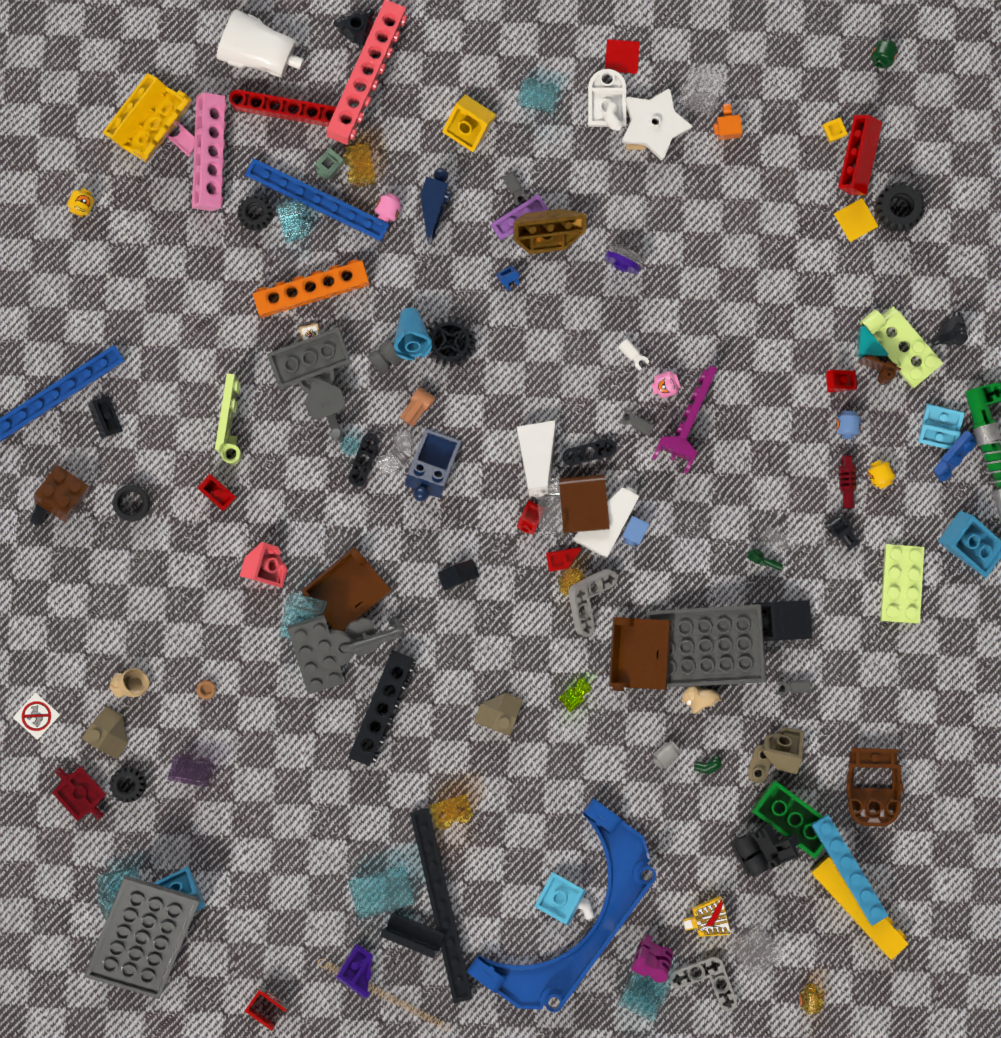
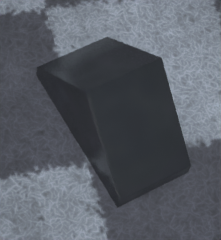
(458, 574)

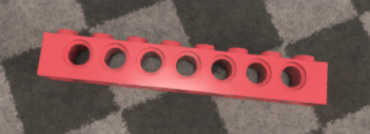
(391, 13)

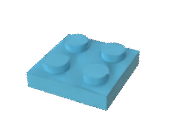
(560, 898)

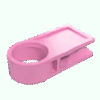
(183, 140)

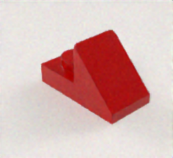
(841, 380)
(216, 492)

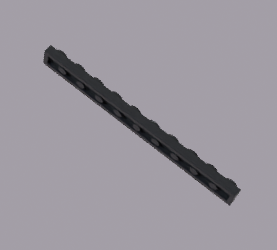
(441, 905)

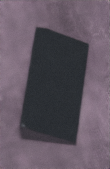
(105, 417)

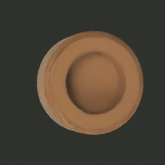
(206, 689)

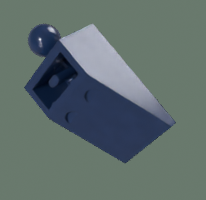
(434, 197)
(432, 465)

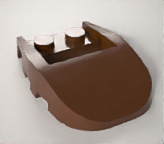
(874, 805)

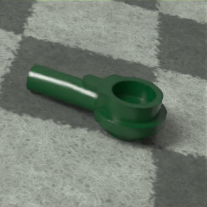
(757, 557)

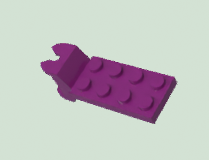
(678, 445)

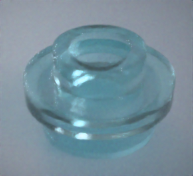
(354, 441)

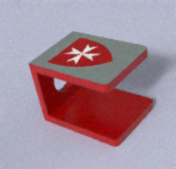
(259, 1017)

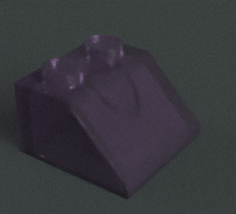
(191, 771)

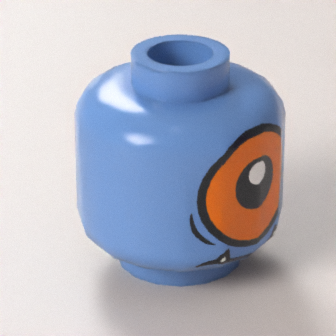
(848, 424)

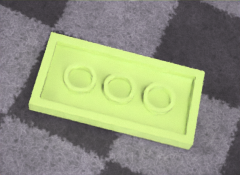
(902, 584)

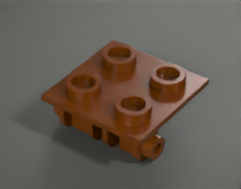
(887, 369)

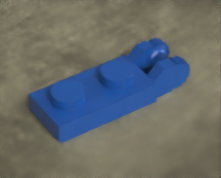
(955, 456)

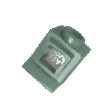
(329, 164)

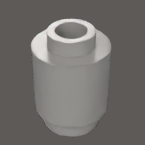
(666, 754)

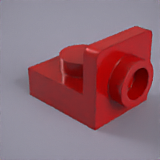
(529, 518)

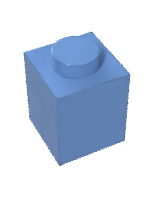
(634, 531)

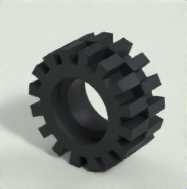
(261, 222)
(116, 780)

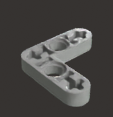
(585, 595)
(712, 975)

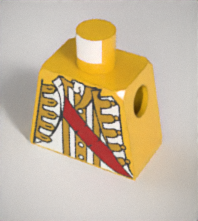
(708, 918)

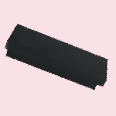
(413, 935)

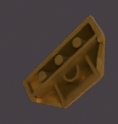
(548, 230)

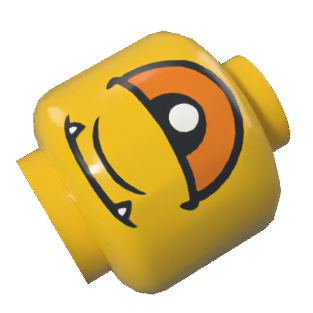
(81, 202)
(881, 474)

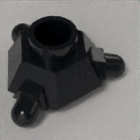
(356, 26)
(952, 331)

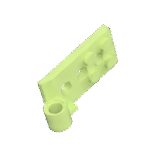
(877, 326)
(224, 441)

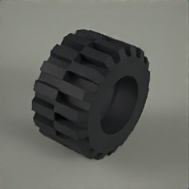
(907, 194)

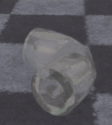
(399, 456)

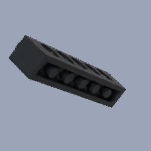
(358, 751)

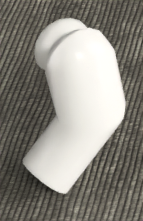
(611, 119)
(587, 909)

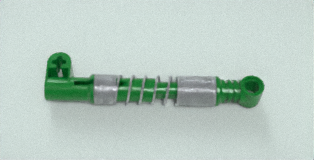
(987, 433)

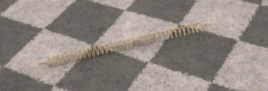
(402, 1006)

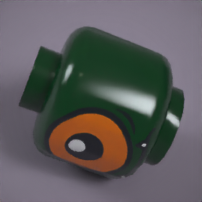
(884, 53)

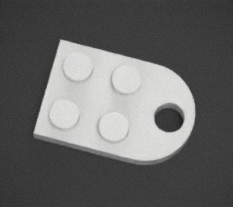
(602, 94)

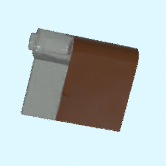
(574, 505)

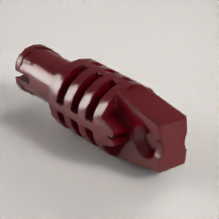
(847, 481)

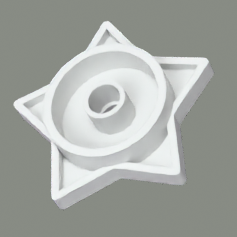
(644, 132)

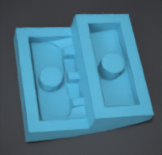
(940, 426)

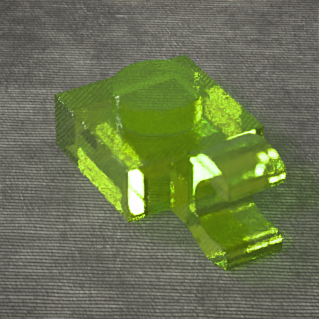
(574, 696)

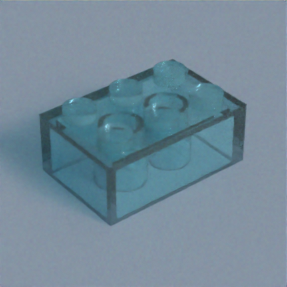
(382, 891)

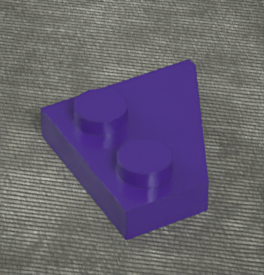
(356, 971)

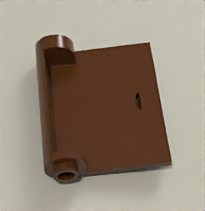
(345, 586)
(636, 655)

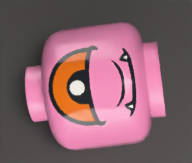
(388, 208)
(666, 384)

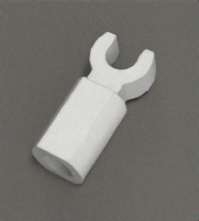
(632, 353)

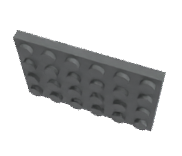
(714, 645)
(141, 937)

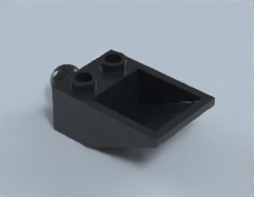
(787, 620)

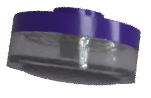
(624, 258)

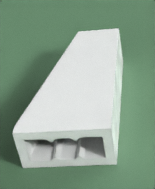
(537, 449)
(618, 511)

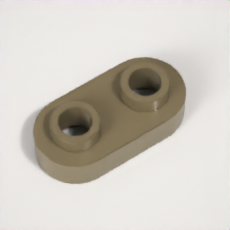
(758, 763)

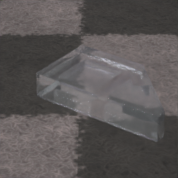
(776, 541)

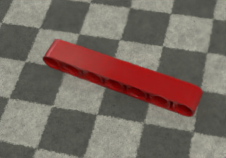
(283, 112)

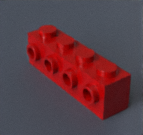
(860, 155)

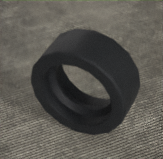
(117, 500)

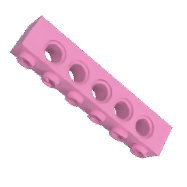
(202, 159)

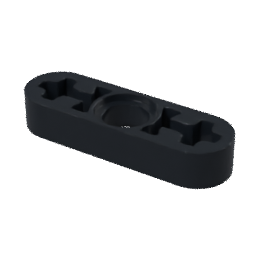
(363, 444)
(604, 454)

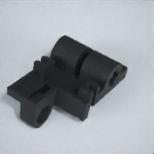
(764, 850)

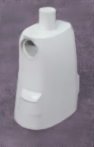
(256, 46)

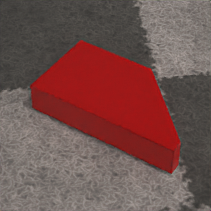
(561, 559)

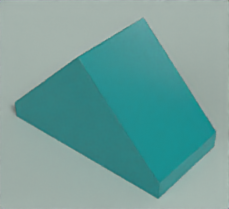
(869, 345)

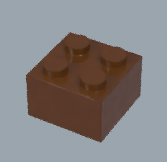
(61, 493)

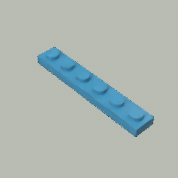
(849, 870)

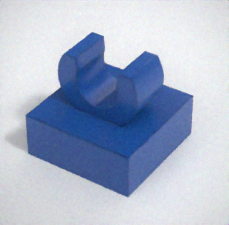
(508, 275)

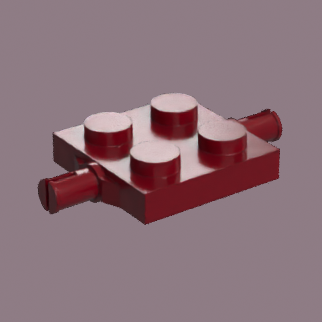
(79, 793)

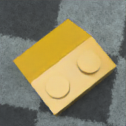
(469, 123)

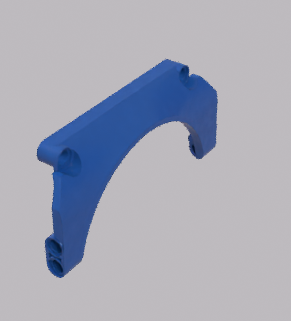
(535, 984)

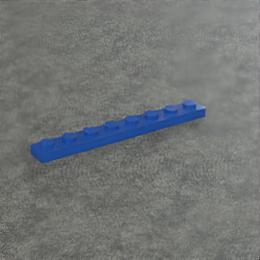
(317, 200)
(60, 391)

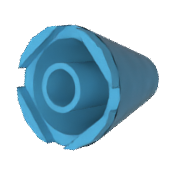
(411, 336)

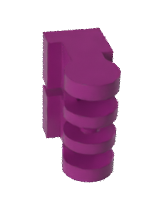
(652, 960)

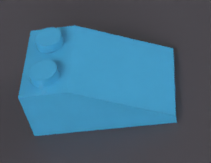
(972, 543)

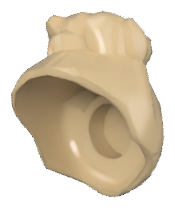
(130, 683)
(699, 698)

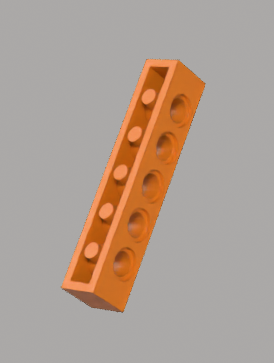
(303, 297)

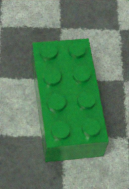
(789, 816)

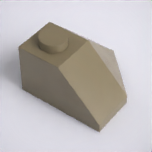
(499, 713)
(107, 733)
(785, 749)

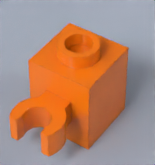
(728, 126)

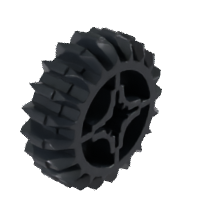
(457, 336)

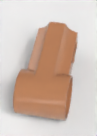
(419, 403)

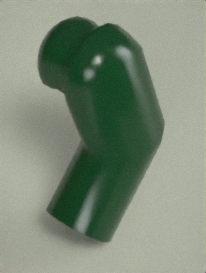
(710, 767)

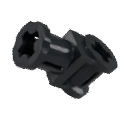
(842, 531)

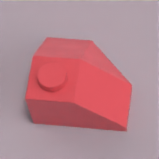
(264, 565)

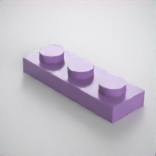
(504, 226)

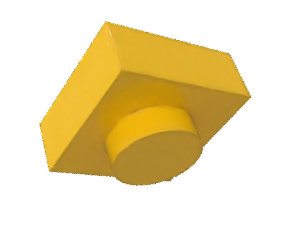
(834, 130)

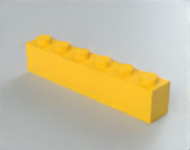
(882, 933)

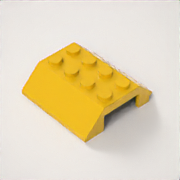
(147, 118)

